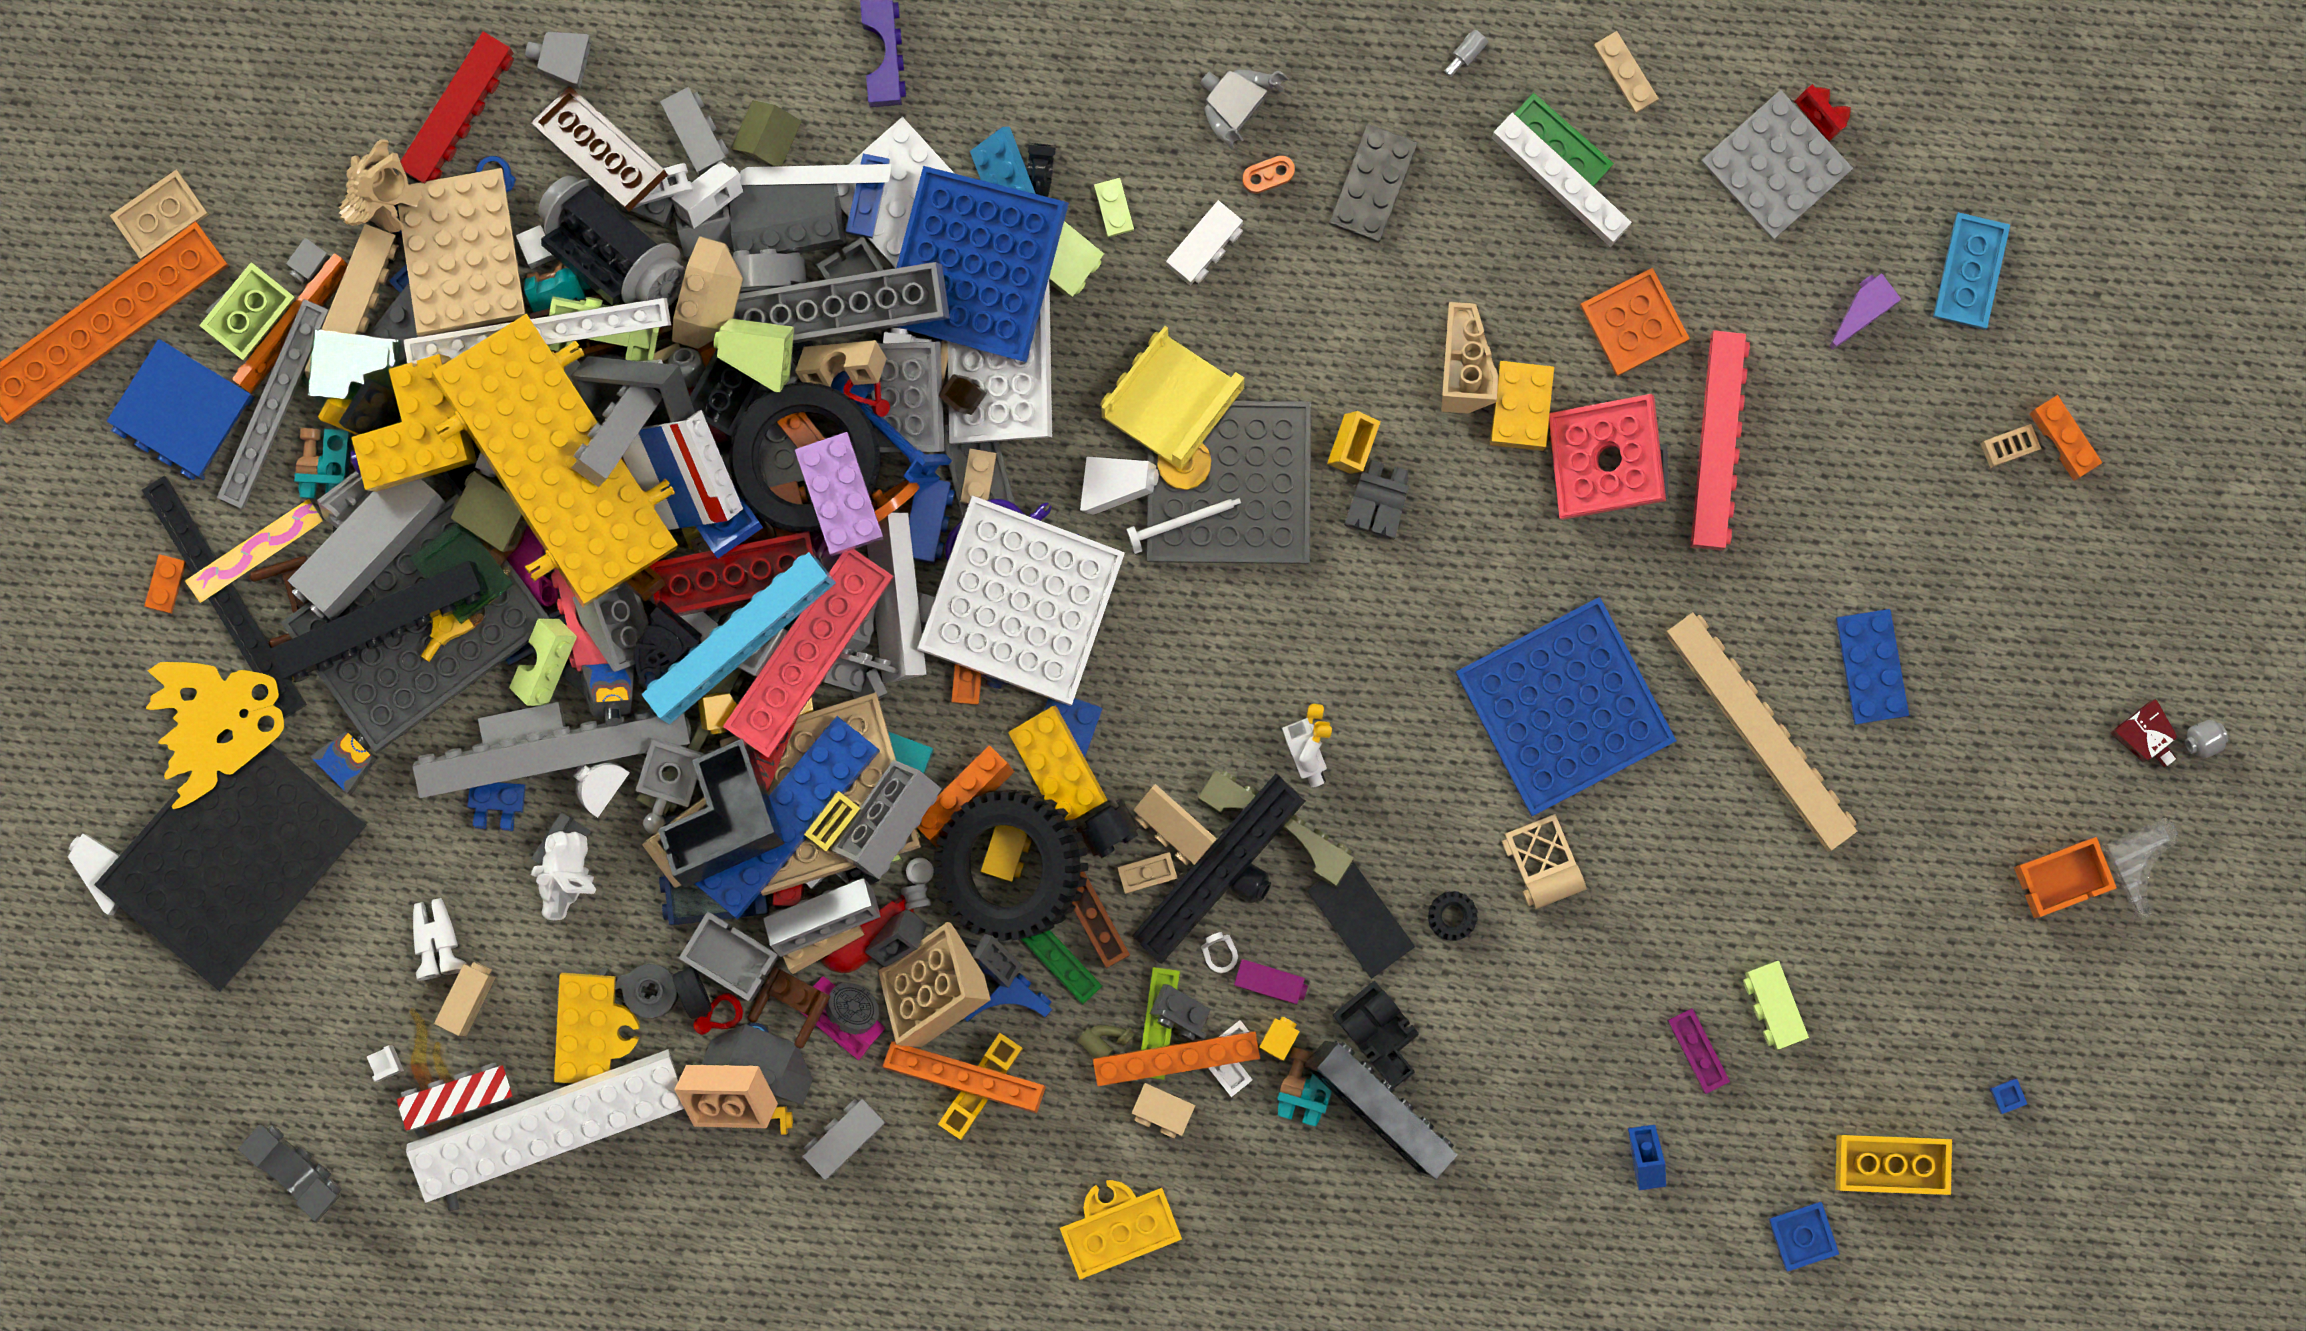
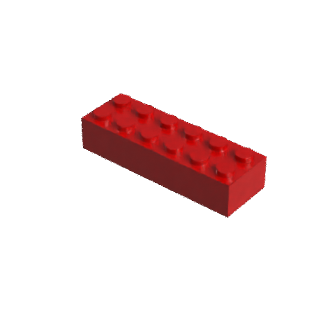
(707, 583)

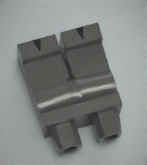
(1382, 493)

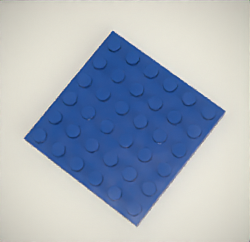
(993, 258)
(1565, 706)

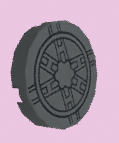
(852, 1008)

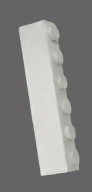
(1561, 179)

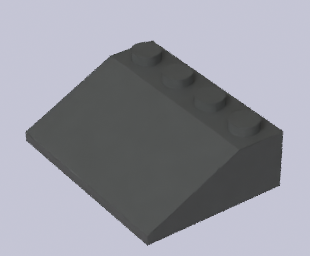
(787, 218)

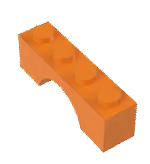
(981, 776)

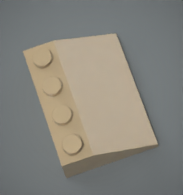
(932, 988)

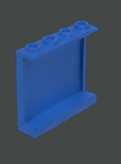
(178, 409)

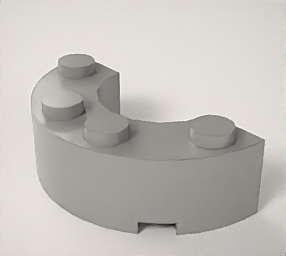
(769, 269)

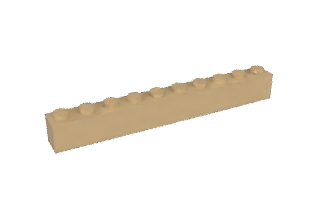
(1761, 732)

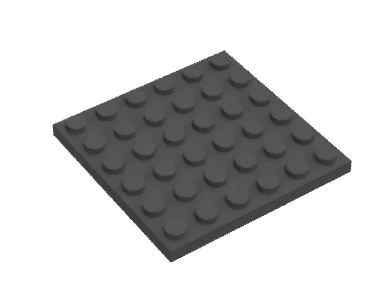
(1264, 460)

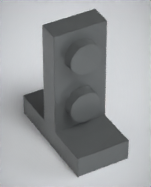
(993, 959)

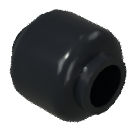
(1252, 884)

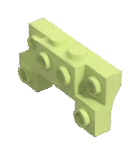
(640, 343)

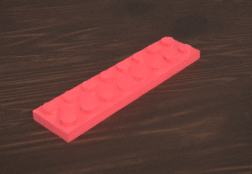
(808, 653)

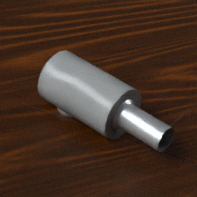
(1467, 51)

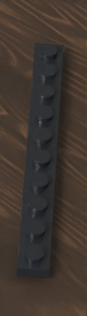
(227, 600)

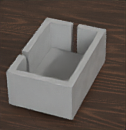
(729, 956)

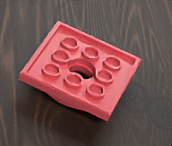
(1583, 434)

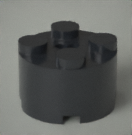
(1108, 828)

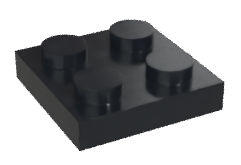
(371, 408)

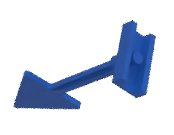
(922, 465)

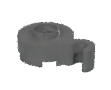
(633, 990)

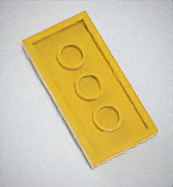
(1057, 763)

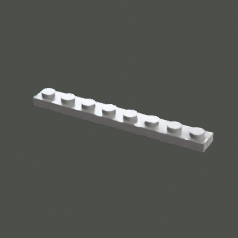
(272, 405)

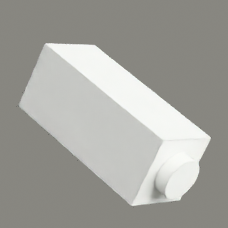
(709, 194)

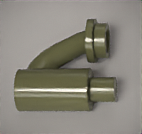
(1097, 1047)

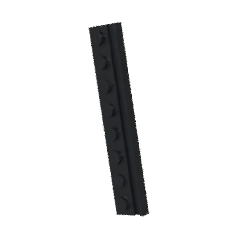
(1218, 868)

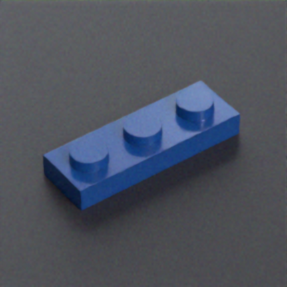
(866, 202)

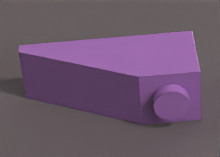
(1868, 304)

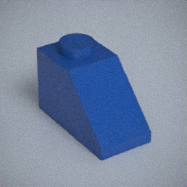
(1647, 1157)

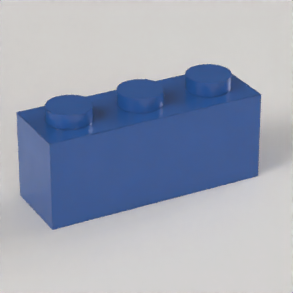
(929, 519)

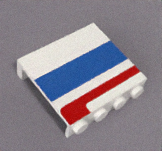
(693, 467)

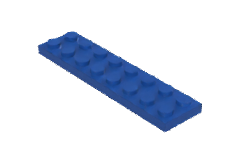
(824, 769)

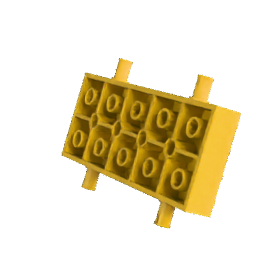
(528, 428)

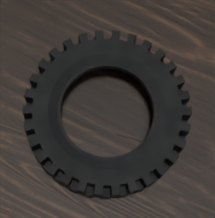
(1059, 862)

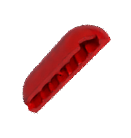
(853, 954)

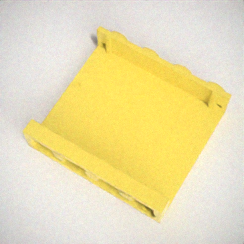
(1170, 399)

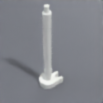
(1135, 537)

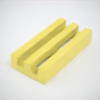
(817, 839)

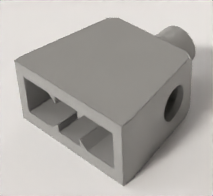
(562, 56)

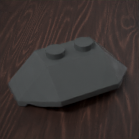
(777, 1058)

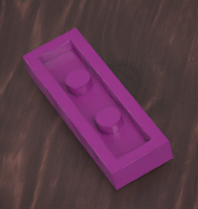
(1698, 1051)

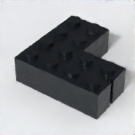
(733, 825)

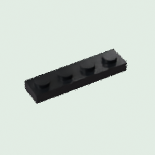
(584, 264)

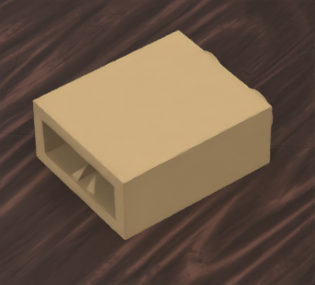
(465, 999)

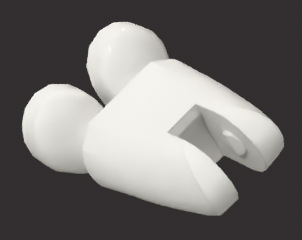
(433, 938)

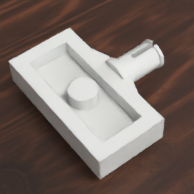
(901, 336)

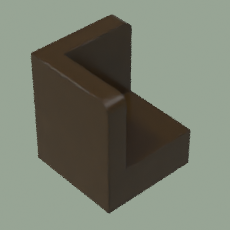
(962, 394)

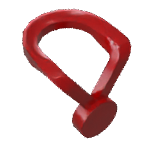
(880, 406)
(703, 1024)

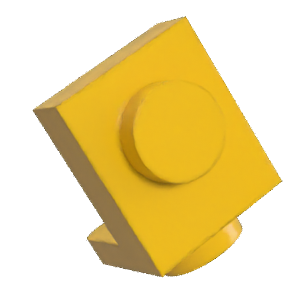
(786, 1118)

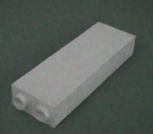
(364, 546)

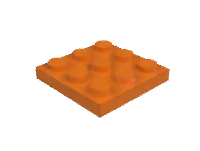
(1634, 322)

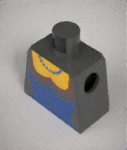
(608, 691)
(346, 760)

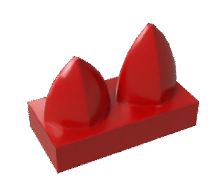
(1816, 107)

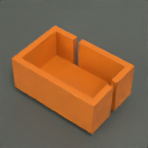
(2064, 876)

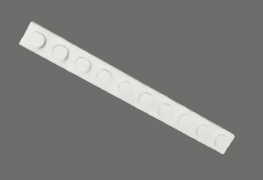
(552, 328)

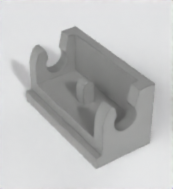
(343, 499)

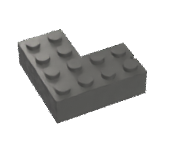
(601, 378)

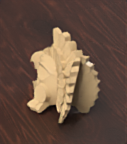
(376, 188)

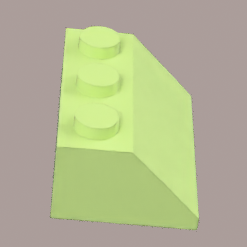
(247, 311)

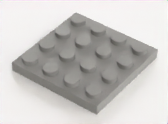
(1776, 165)
(912, 388)

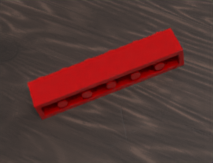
(456, 109)

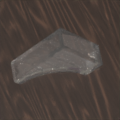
(2134, 857)

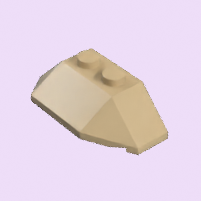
(706, 294)

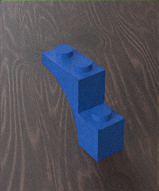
(1017, 994)

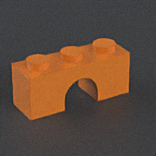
(2074, 448)

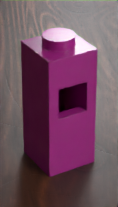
(1270, 982)

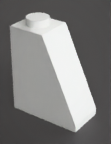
(1115, 482)
(91, 862)

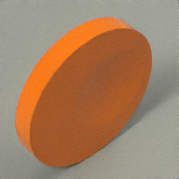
(892, 499)

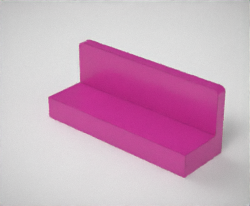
(855, 1044)

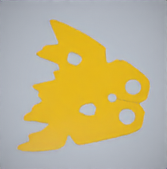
(206, 716)

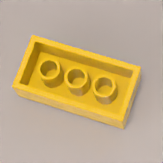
(1893, 1164)

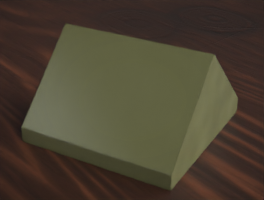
(766, 133)

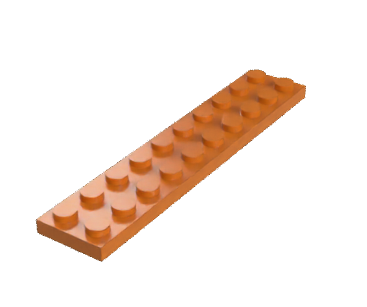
(106, 320)

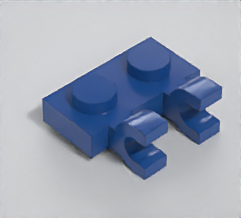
(496, 797)

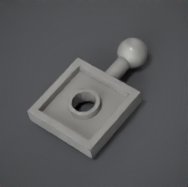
(656, 784)

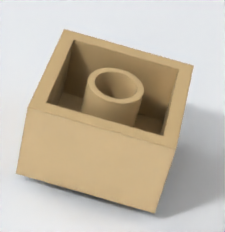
(1163, 1110)

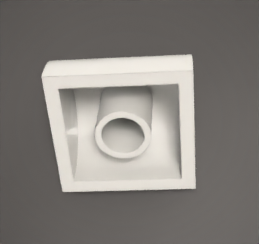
(598, 784)

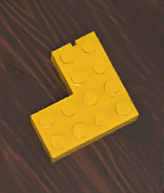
(412, 446)

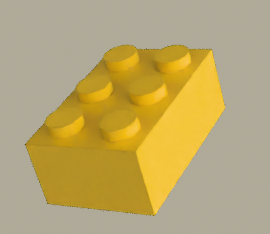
(1522, 406)

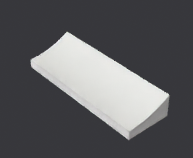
(898, 606)

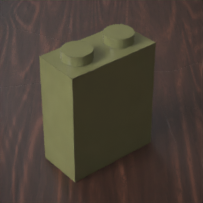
(489, 512)

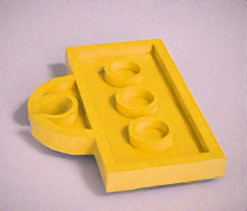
(589, 1027)
(1119, 1229)

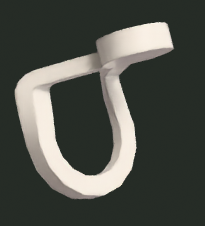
(1216, 938)

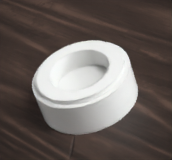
(919, 871)

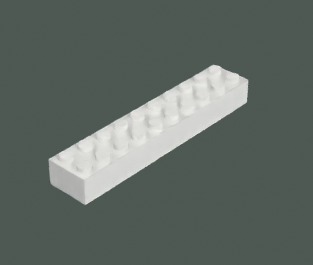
(545, 1126)

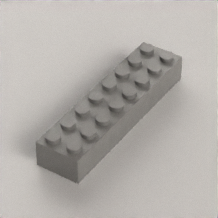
(851, 302)

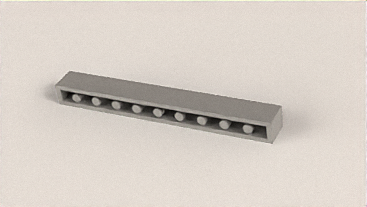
(544, 753)

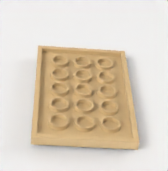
(461, 254)

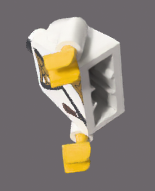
(1305, 742)

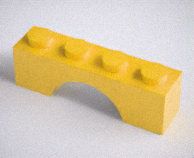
(718, 707)
(966, 1106)

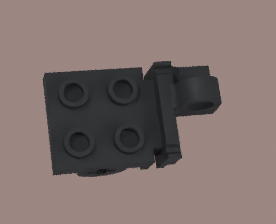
(1380, 1030)

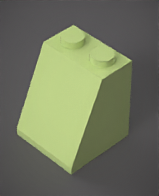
(1073, 262)
(757, 350)

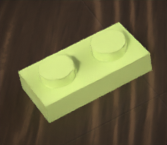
(1114, 207)

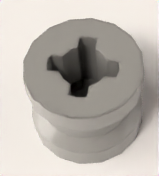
(915, 896)

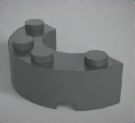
(292, 1169)

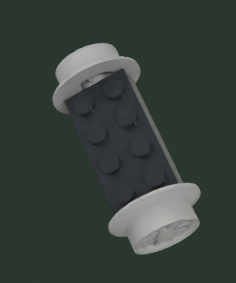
(648, 268)

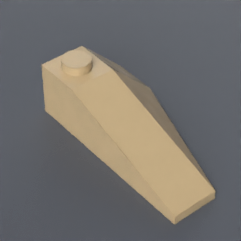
(1469, 369)

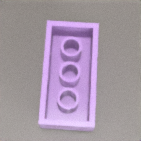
(839, 494)

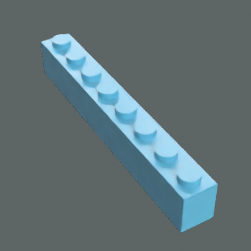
(738, 638)

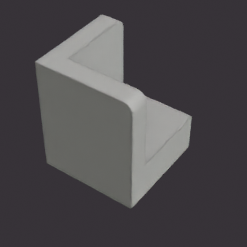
(871, 685)

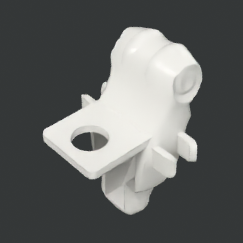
(563, 873)

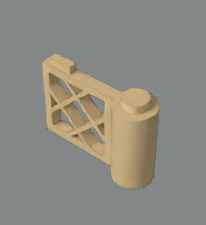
(1554, 882)

